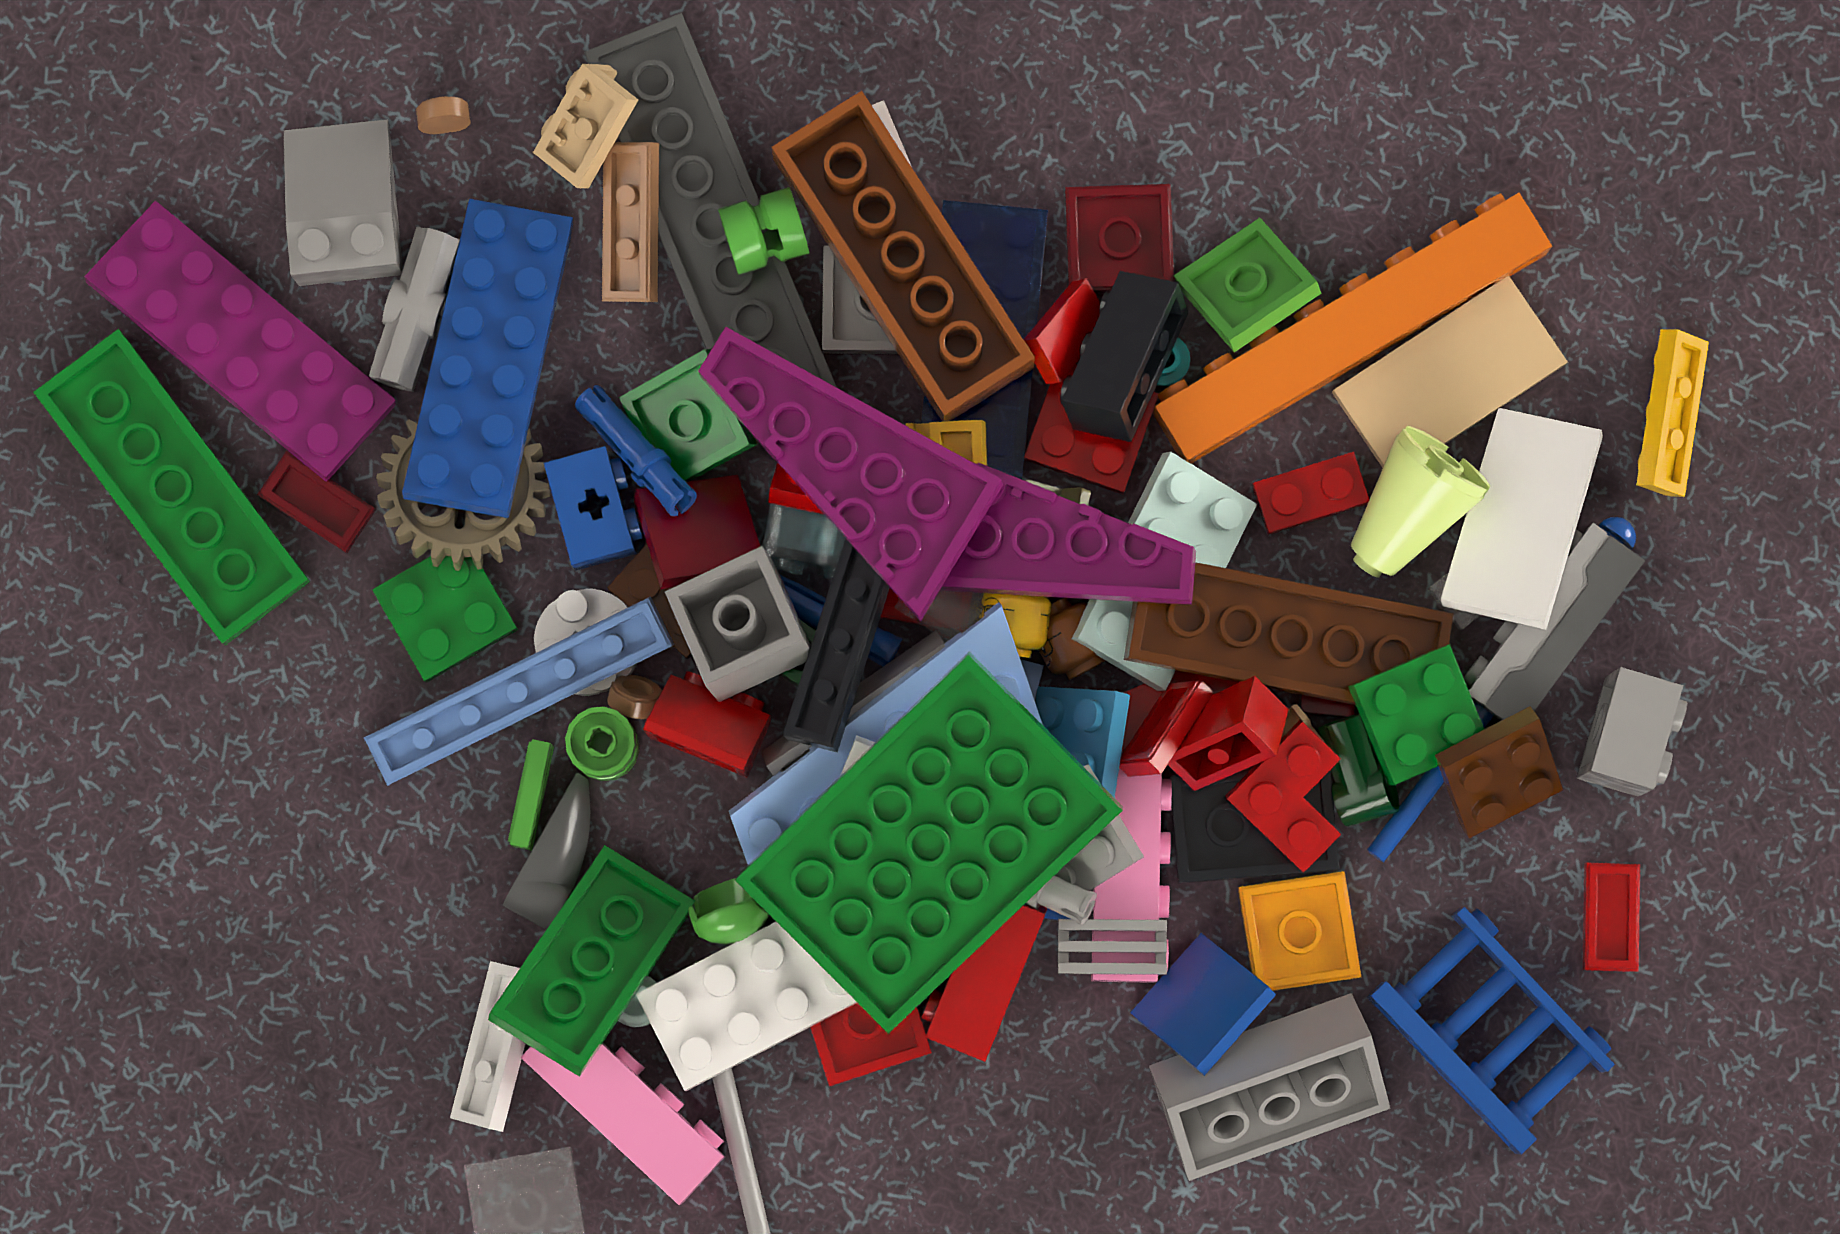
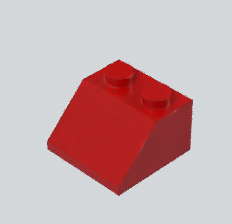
(711, 730)

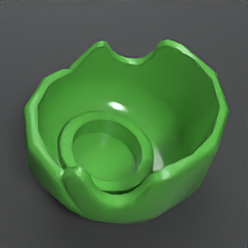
(726, 914)

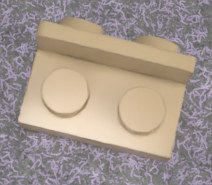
(585, 124)

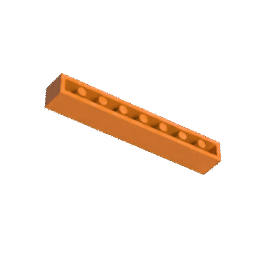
(1351, 328)

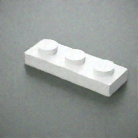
(490, 1060)

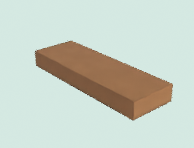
(630, 222)

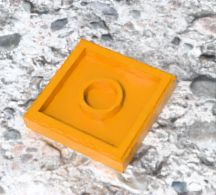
(1300, 931)

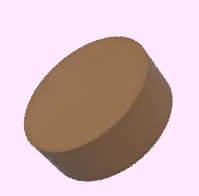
(443, 115)
(633, 696)

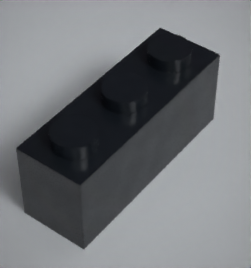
(1124, 356)

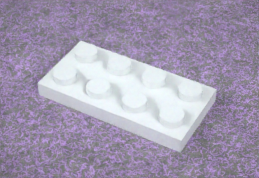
(739, 1004)

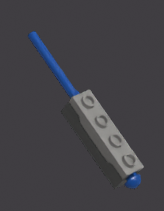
(1532, 657)

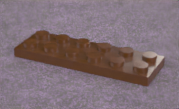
(1282, 633)

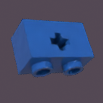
(571, 483)

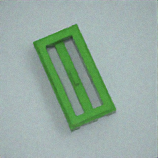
(531, 794)

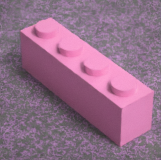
(1137, 889)
(636, 1118)

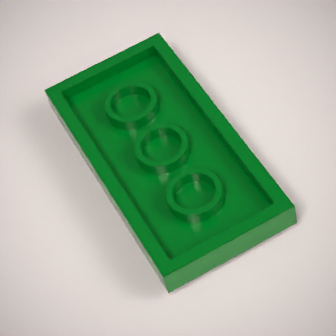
(591, 961)

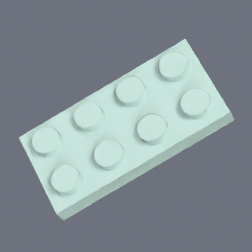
(1187, 508)

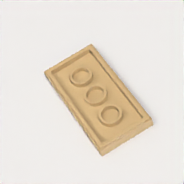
(1452, 371)

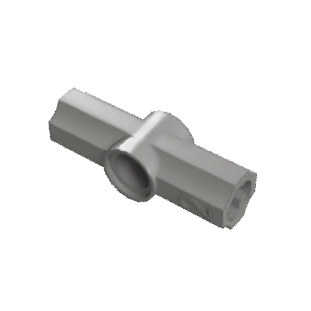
(414, 309)

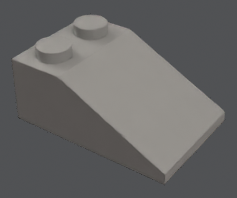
(341, 203)

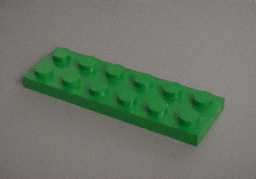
(171, 487)

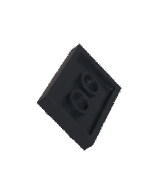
(1222, 844)

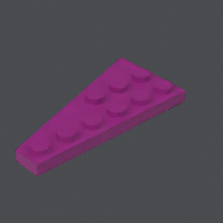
(876, 480)
(1068, 550)

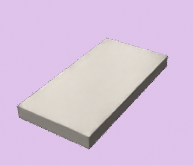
(1526, 522)

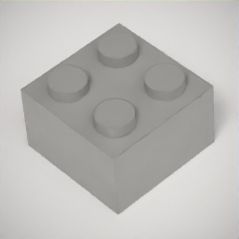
(739, 624)
(1632, 732)

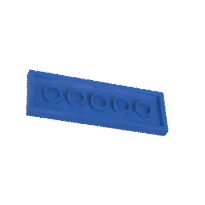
(488, 358)

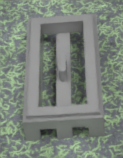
(1158, 947)

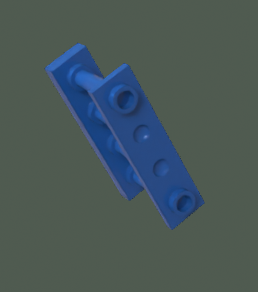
(1477, 1080)

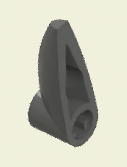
(555, 859)

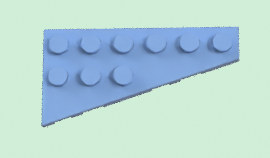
(788, 793)

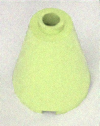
(1414, 502)

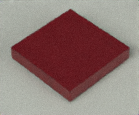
(1118, 231)
(702, 537)

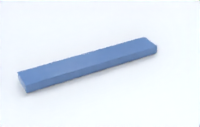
(519, 691)

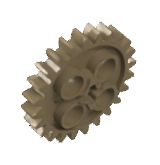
(477, 535)

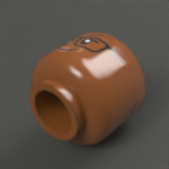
(1061, 652)

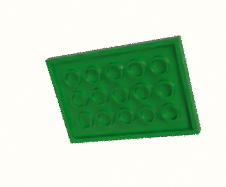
(929, 842)

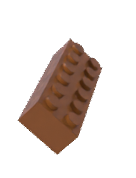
(903, 257)

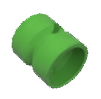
(744, 235)
(602, 743)

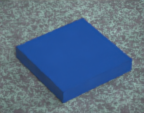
(1203, 1004)

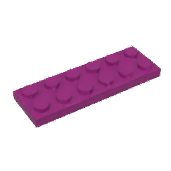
(240, 341)

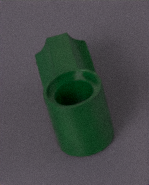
(1359, 783)

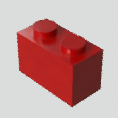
(1231, 734)

